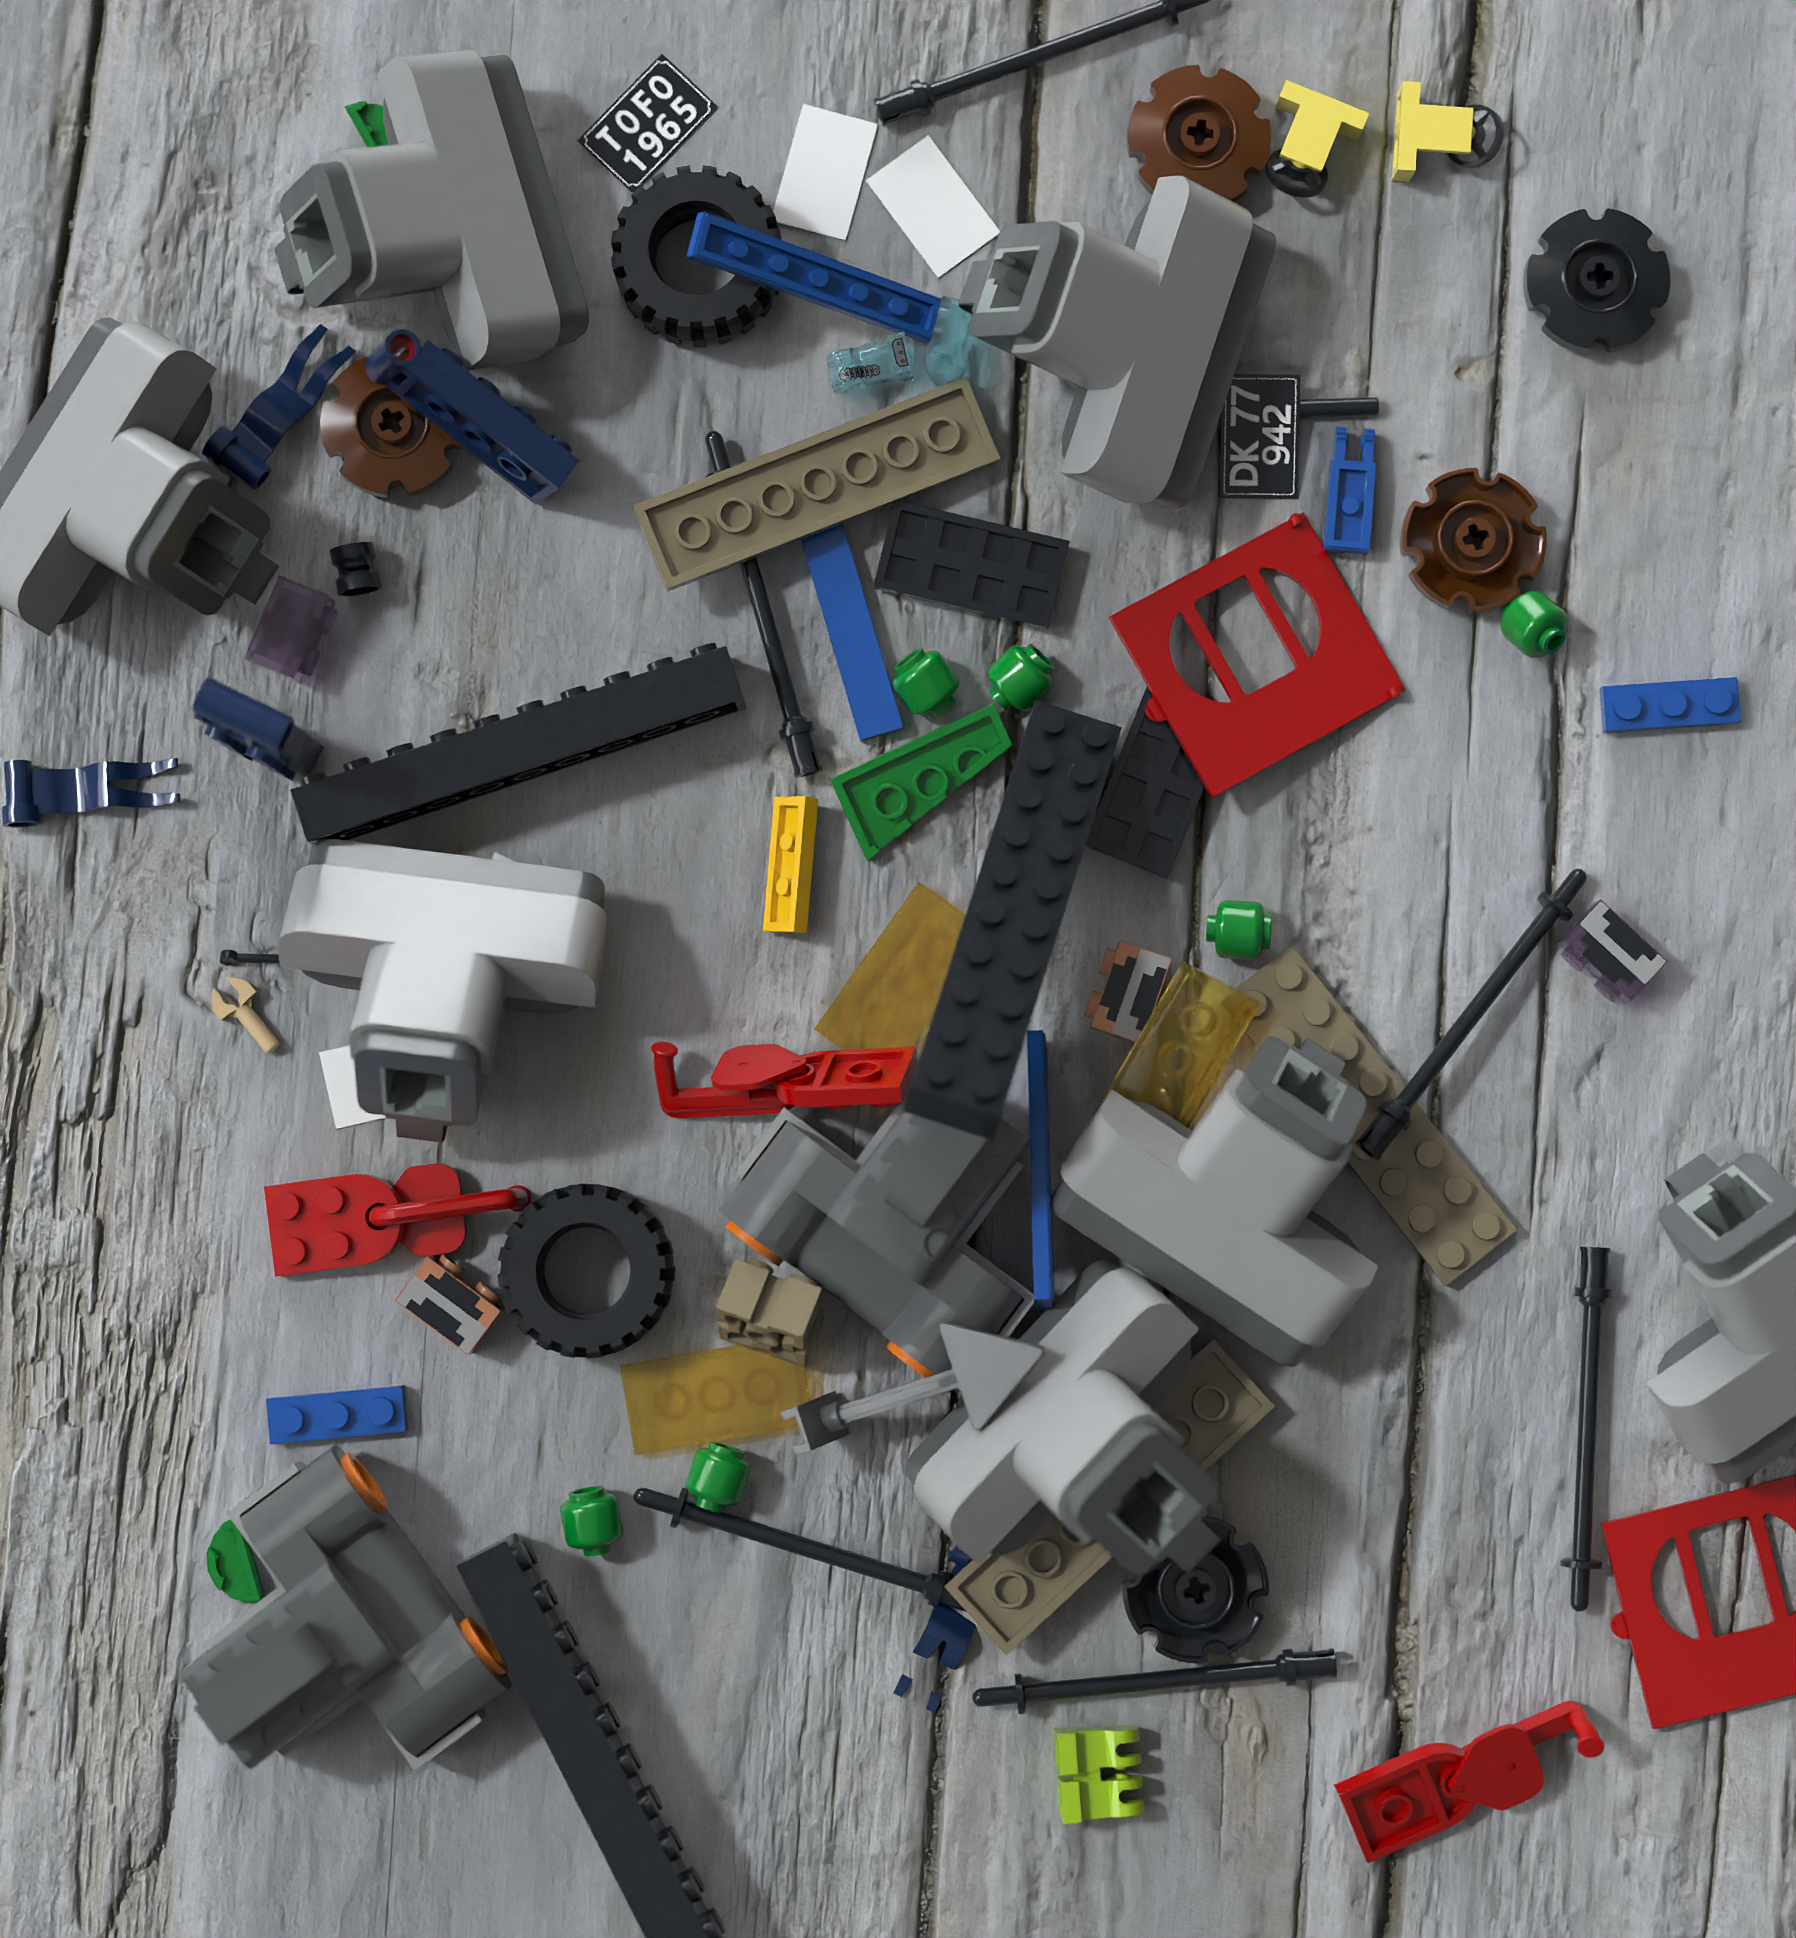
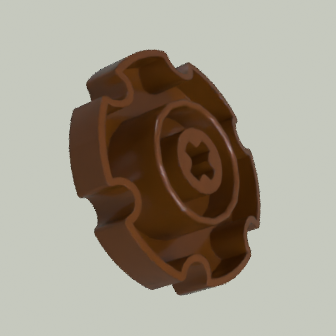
(1219, 107)
(372, 453)
(1489, 510)

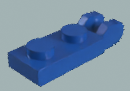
(1350, 496)

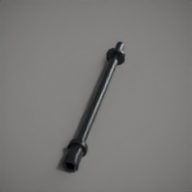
(922, 96)
(795, 728)
(1396, 1113)
(1592, 1295)
(929, 1585)
(1286, 1667)

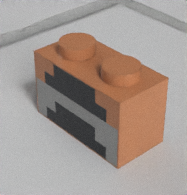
(1128, 991)
(451, 1303)

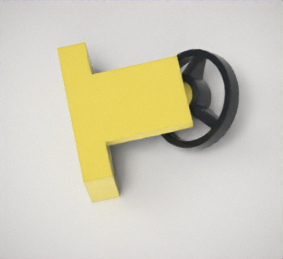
(1439, 130)
(1310, 137)

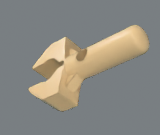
(245, 1013)

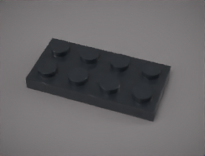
(971, 564)
(1147, 798)

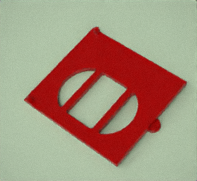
(1258, 729)
(1710, 1673)

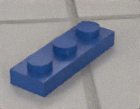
(1670, 705)
(336, 1414)

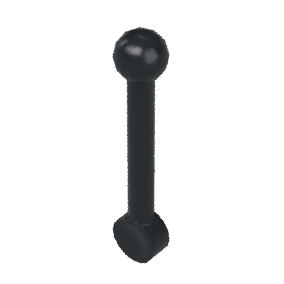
(231, 958)

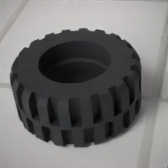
(646, 223)
(524, 1270)

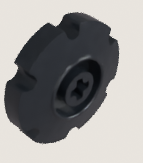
(1619, 256)
(1222, 1615)

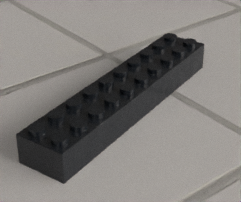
(519, 747)
(1012, 921)
(587, 1743)

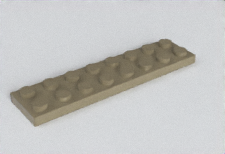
(816, 484)
(1419, 1175)
(1022, 1588)

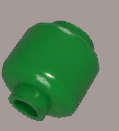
(1534, 624)
(1020, 677)
(925, 682)
(1239, 929)
(718, 1476)
(591, 1520)

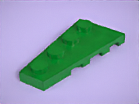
(906, 782)

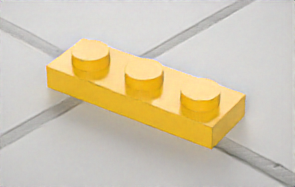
(790, 864)

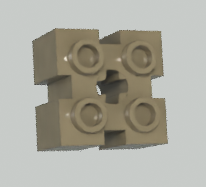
(770, 1311)

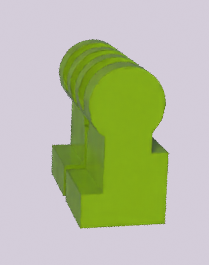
(1082, 1790)

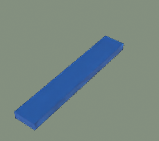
(813, 277)
(851, 633)
(1040, 1169)

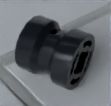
(355, 569)

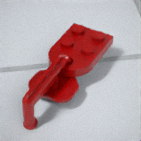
(806, 1080)
(334, 1218)
(1443, 1783)

